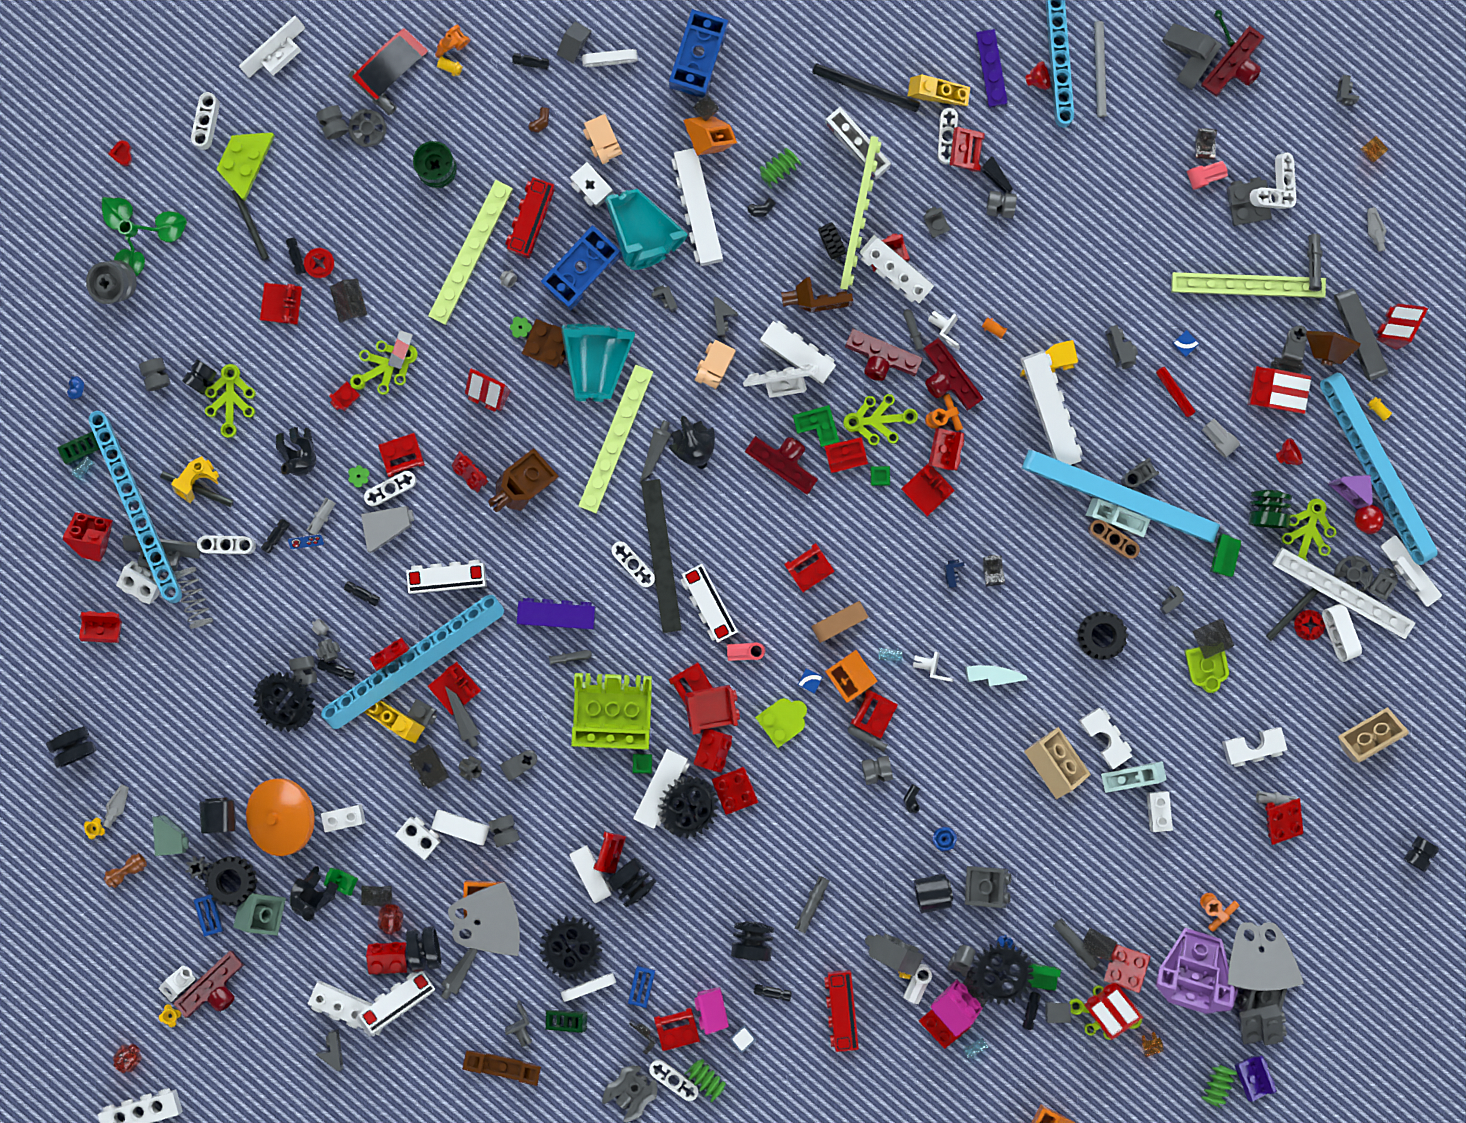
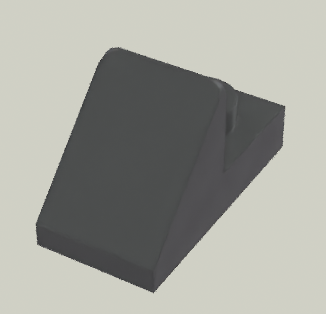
(722, 311)
(333, 1056)

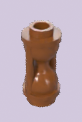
(132, 865)

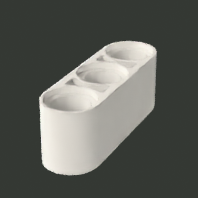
(202, 112)
(217, 542)
(1342, 632)
(460, 827)
(592, 879)

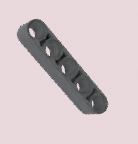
(1360, 331)

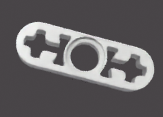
(609, 58)
(943, 121)
(379, 500)
(639, 578)
(588, 987)
(659, 1075)

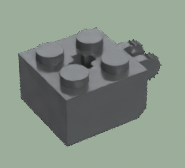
(894, 953)

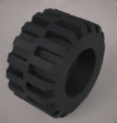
(1085, 635)
(215, 886)

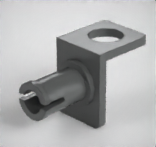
(519, 1027)

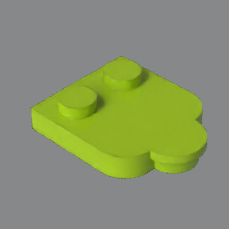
(1206, 672)
(783, 720)

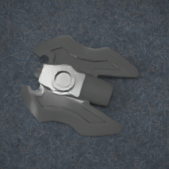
(632, 1090)

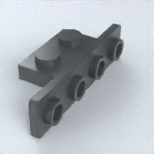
(172, 549)

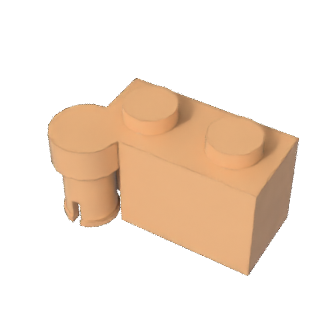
(602, 138)
(715, 365)

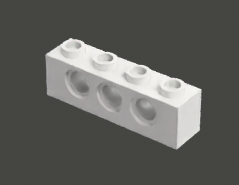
(170, 1107)

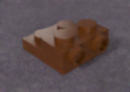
(545, 344)

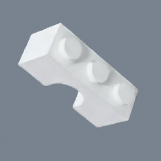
(1271, 743)
(1116, 751)

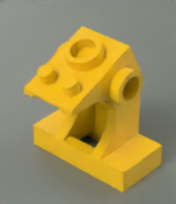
(184, 483)

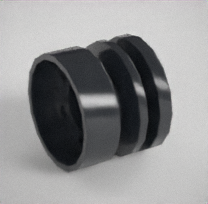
(631, 882)
(752, 941)

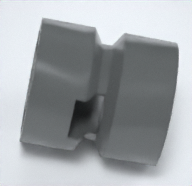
(331, 120)
(1001, 204)
(154, 374)
(303, 669)
(877, 770)
(504, 830)

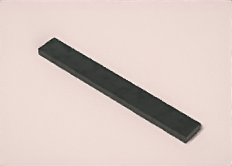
(661, 556)

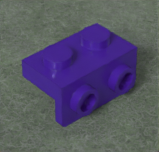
(1255, 1077)

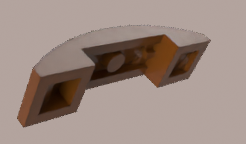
(502, 1066)

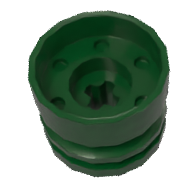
(435, 154)
(1270, 509)

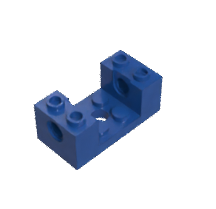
(691, 72)
(569, 284)

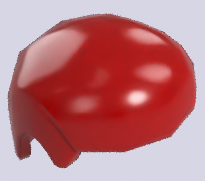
(1369, 519)

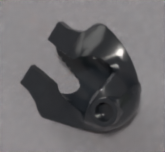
(694, 444)
(297, 462)
(305, 899)

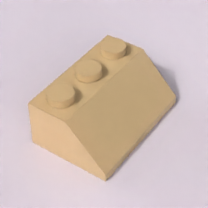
(1372, 735)
(1057, 763)

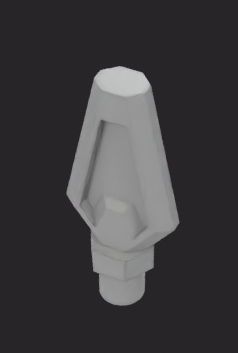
(1376, 228)
(116, 805)

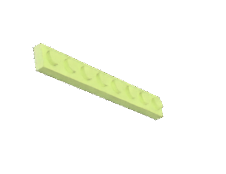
(859, 221)
(470, 252)
(1244, 285)
(615, 439)

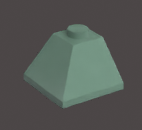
(168, 837)
(260, 914)

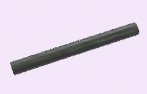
(251, 226)
(200, 490)
(1291, 614)

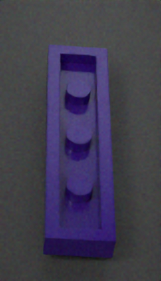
(991, 68)

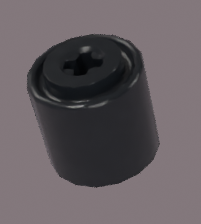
(217, 815)
(933, 893)

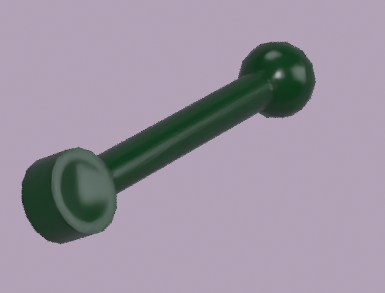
(1218, 14)

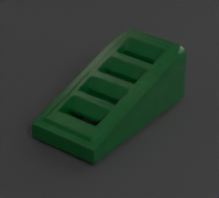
(75, 457)
(582, 1025)

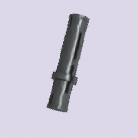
(382, 101)
(1314, 255)
(815, 897)
(1074, 941)

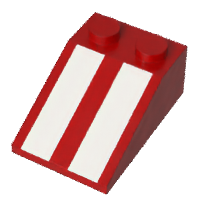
(1400, 325)
(486, 390)
(1279, 390)
(1113, 1011)

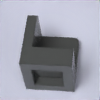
(1057, 1012)

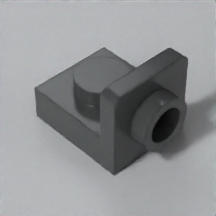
(1344, 88)
(935, 222)
(668, 300)
(1384, 583)
(1169, 603)
(422, 713)

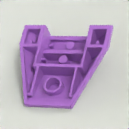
(1196, 974)

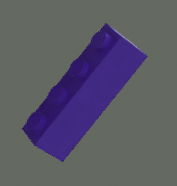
(556, 615)

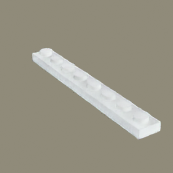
(1343, 593)

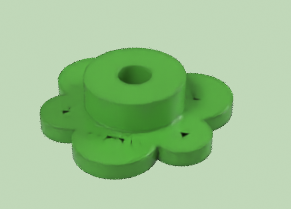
(517, 322)
(354, 472)

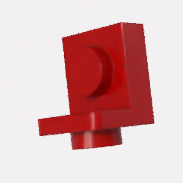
(344, 397)

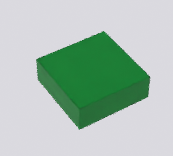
(880, 475)
(642, 763)

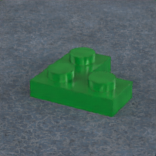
(818, 419)

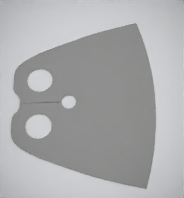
(498, 918)
(1262, 971)

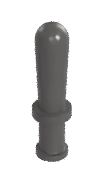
(909, 317)
(580, 655)
(858, 733)

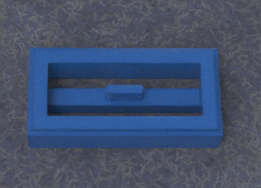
(201, 918)
(645, 970)

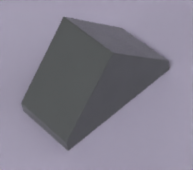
(573, 42)

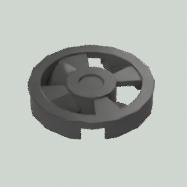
(367, 128)
(1354, 573)

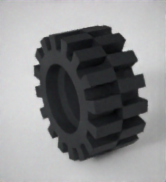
(831, 240)

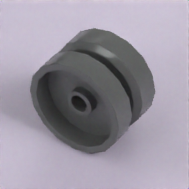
(111, 282)

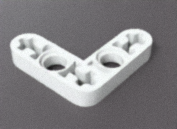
(1282, 190)

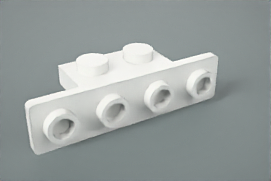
(276, 50)
(783, 382)
(1411, 572)

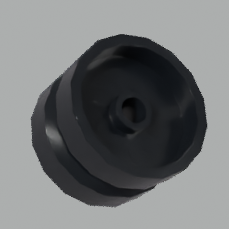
(70, 745)
(423, 949)

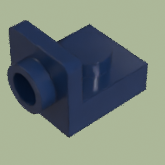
(951, 576)

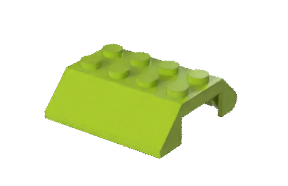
(612, 712)

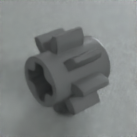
(328, 650)
(470, 768)
(203, 866)

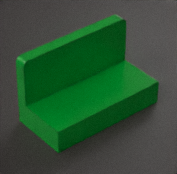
(1225, 555)
(1045, 976)

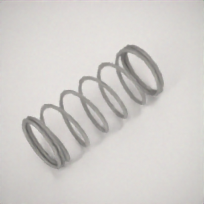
(198, 623)

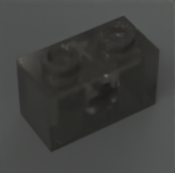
(429, 756)

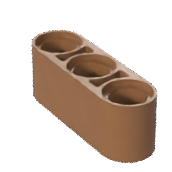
(1123, 540)
(839, 621)

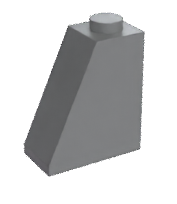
(385, 525)

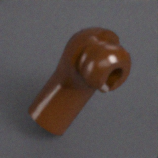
(540, 123)

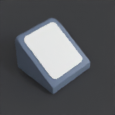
(742, 1038)

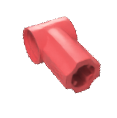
(1202, 176)
(743, 651)

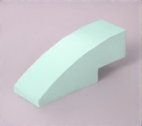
(1118, 517)
(993, 674)

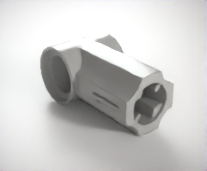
(1224, 441)

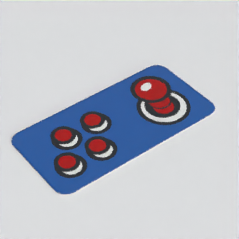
(305, 541)

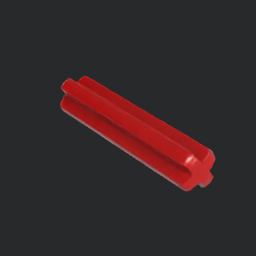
(1175, 392)

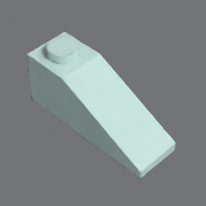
(1134, 777)

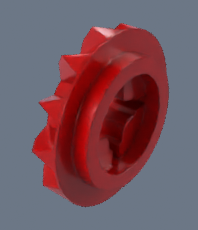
(319, 253)
(1303, 631)

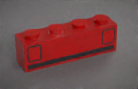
(531, 217)
(842, 1011)

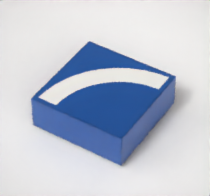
(1185, 343)
(810, 680)

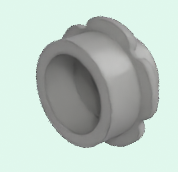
(508, 278)
(320, 627)

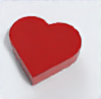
(121, 153)

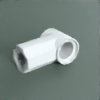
(917, 985)

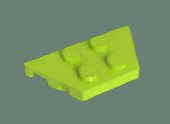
(243, 160)

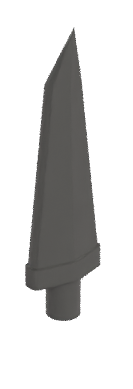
(658, 442)
(464, 722)
(456, 977)

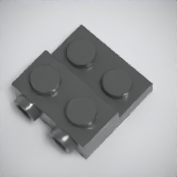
(1240, 205)
(1123, 353)
(987, 886)
(1260, 998)
(1263, 1025)

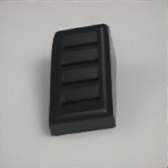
(996, 175)

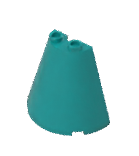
(642, 229)
(595, 358)

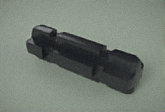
(530, 61)
(295, 256)
(275, 535)
(361, 593)
(336, 669)
(772, 992)
(1031, 1010)

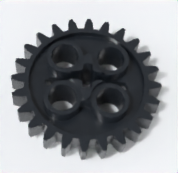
(269, 690)
(673, 815)
(1009, 957)
(557, 958)

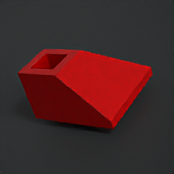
(88, 535)

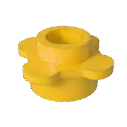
(90, 832)
(166, 1019)

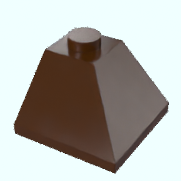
(1331, 347)

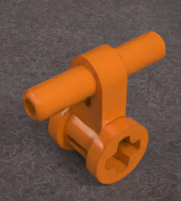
(452, 39)
(943, 415)
(1216, 909)

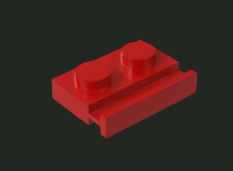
(846, 455)

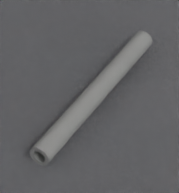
(1100, 69)

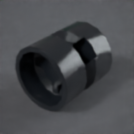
(199, 376)
(1421, 853)

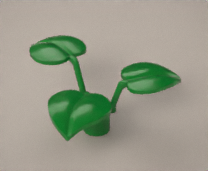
(117, 215)

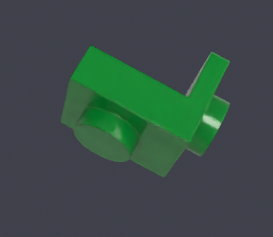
(343, 879)

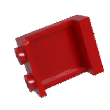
(711, 708)

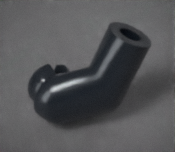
(761, 210)
(910, 800)

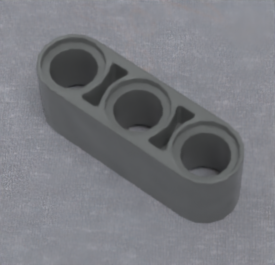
(1189, 41)
(1195, 67)

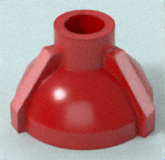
(1039, 77)
(1290, 453)

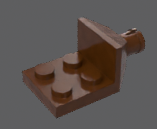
(805, 300)
(522, 482)

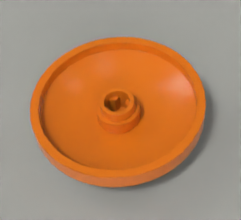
(280, 817)

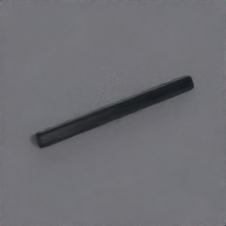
(866, 87)

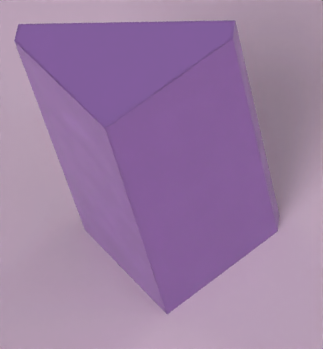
(1354, 489)

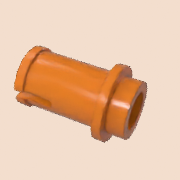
(994, 327)

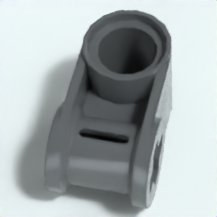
(1295, 348)
(1142, 472)
(516, 766)
(962, 959)

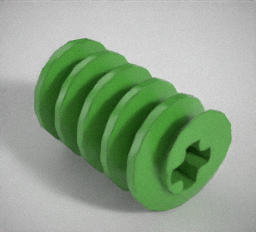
(778, 167)
(706, 1079)
(1218, 1086)

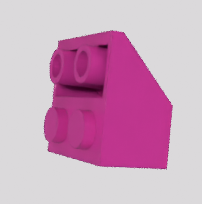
(956, 1007)
(712, 1010)

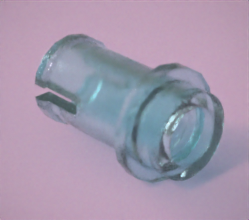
(82, 468)
(890, 654)
(975, 1048)

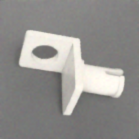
(945, 326)
(930, 664)
(177, 982)

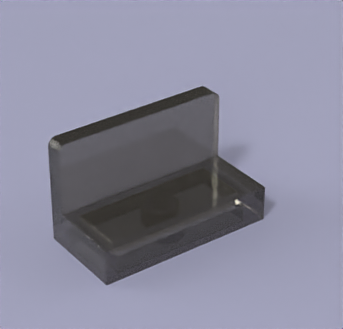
(348, 300)

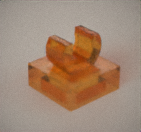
(1374, 149)
(1153, 1046)

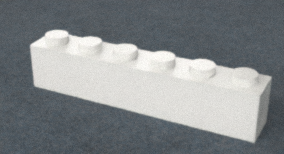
(698, 207)
(1050, 408)

